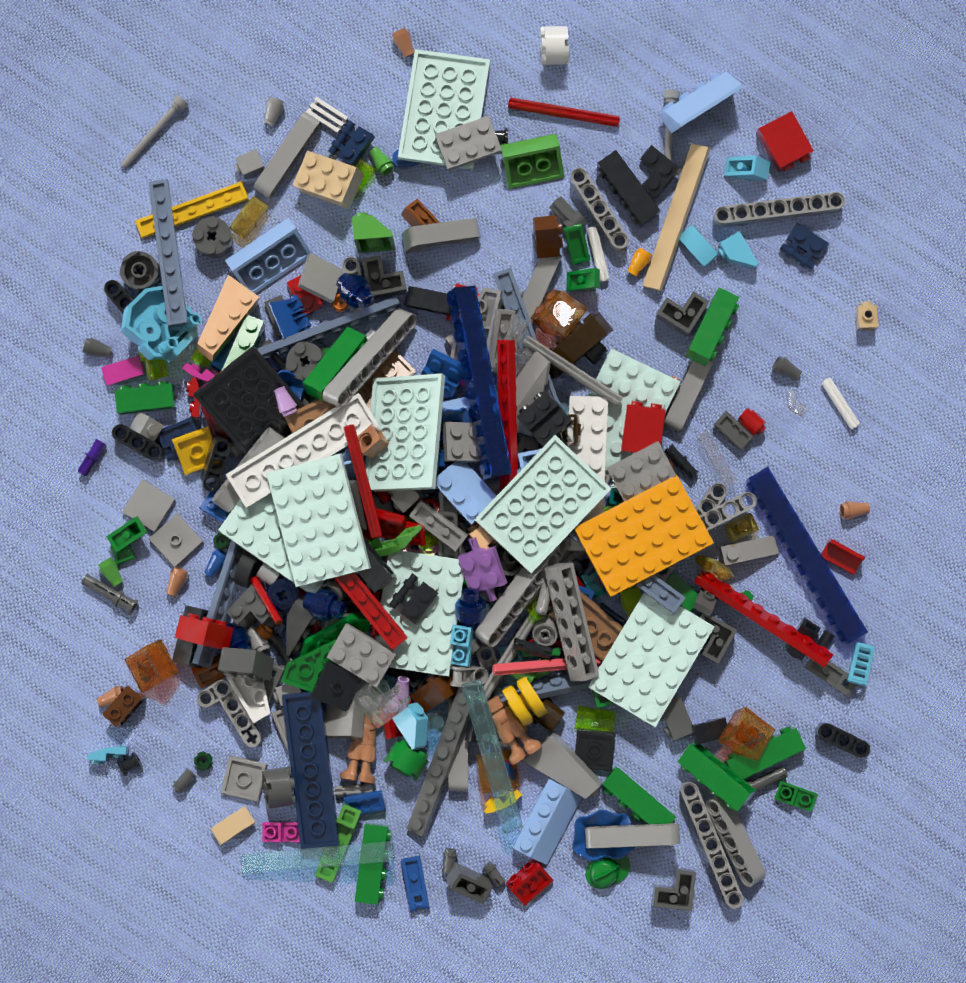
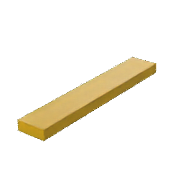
(198, 207)

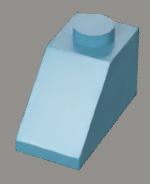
(747, 168)
(737, 251)
(413, 725)

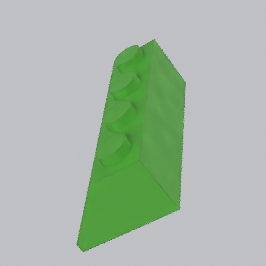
(371, 234)

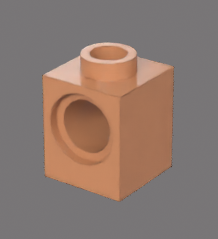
(377, 440)

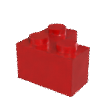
(204, 631)

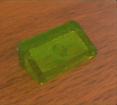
(595, 719)

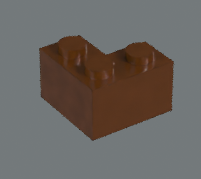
(546, 236)
(434, 691)

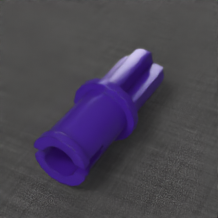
(91, 457)

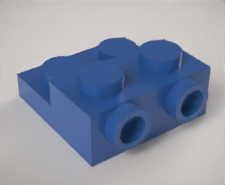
(442, 364)

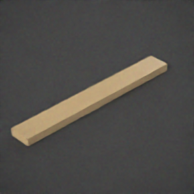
(676, 217)

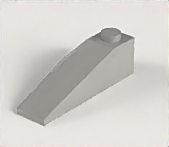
(488, 300)
(529, 383)

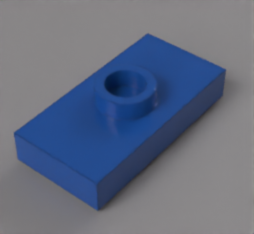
(367, 802)

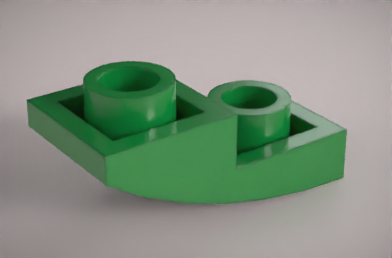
(796, 796)

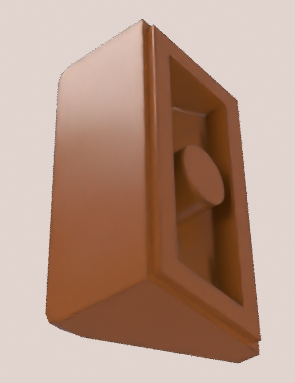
(418, 214)
(207, 676)

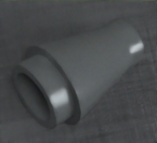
(96, 348)
(785, 368)

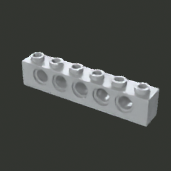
(571, 621)

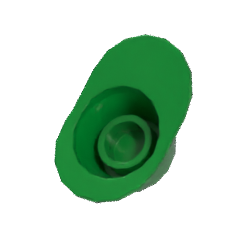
(607, 872)

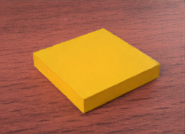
(193, 449)

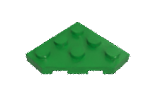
(333, 631)
(305, 669)

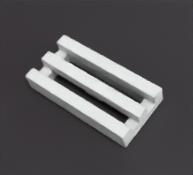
(340, 123)

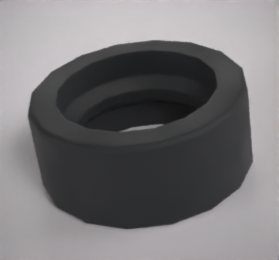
(246, 569)

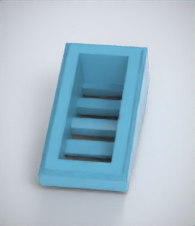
(864, 652)

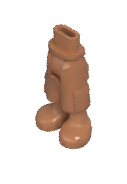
(508, 728)
(364, 750)

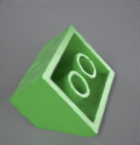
(532, 161)

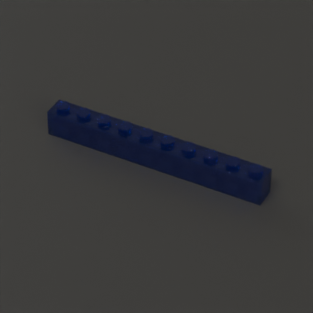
(479, 382)
(806, 555)

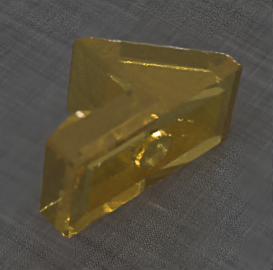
(741, 527)

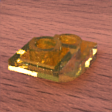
(248, 217)
(719, 569)

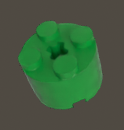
(407, 760)

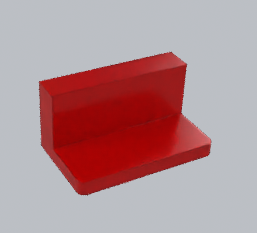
(842, 556)

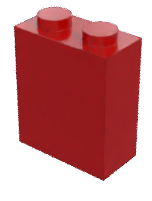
(785, 142)
(642, 426)

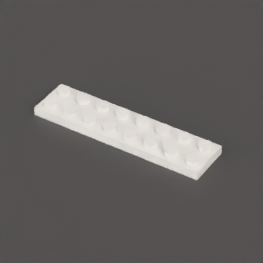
(593, 441)
(312, 442)

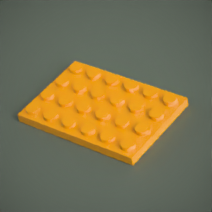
(643, 536)

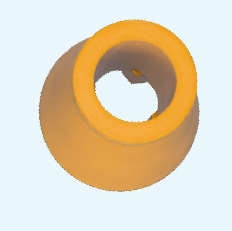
(639, 261)

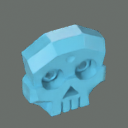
(148, 313)

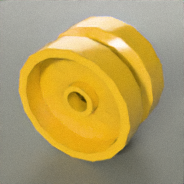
(523, 702)

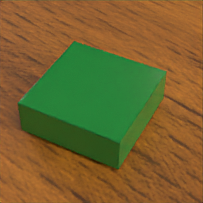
(124, 555)

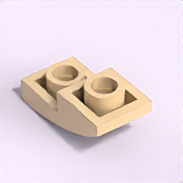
(232, 825)

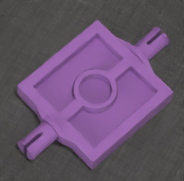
(482, 569)

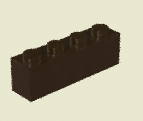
(580, 341)

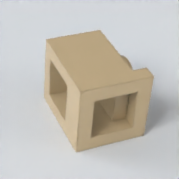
(862, 321)

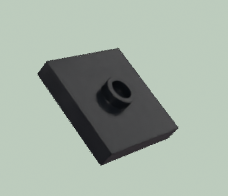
(335, 686)
(595, 748)

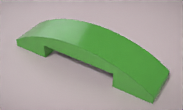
(392, 546)
(346, 824)

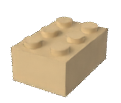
(328, 179)

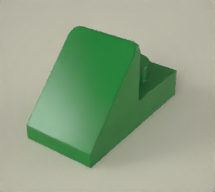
(583, 280)
(127, 534)

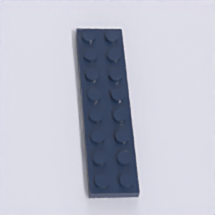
(310, 770)

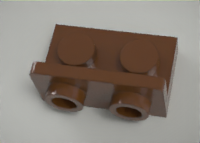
(123, 706)

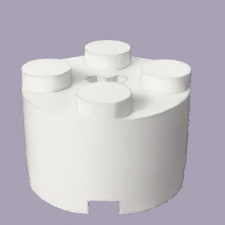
(554, 45)

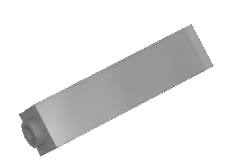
(345, 724)
(564, 766)

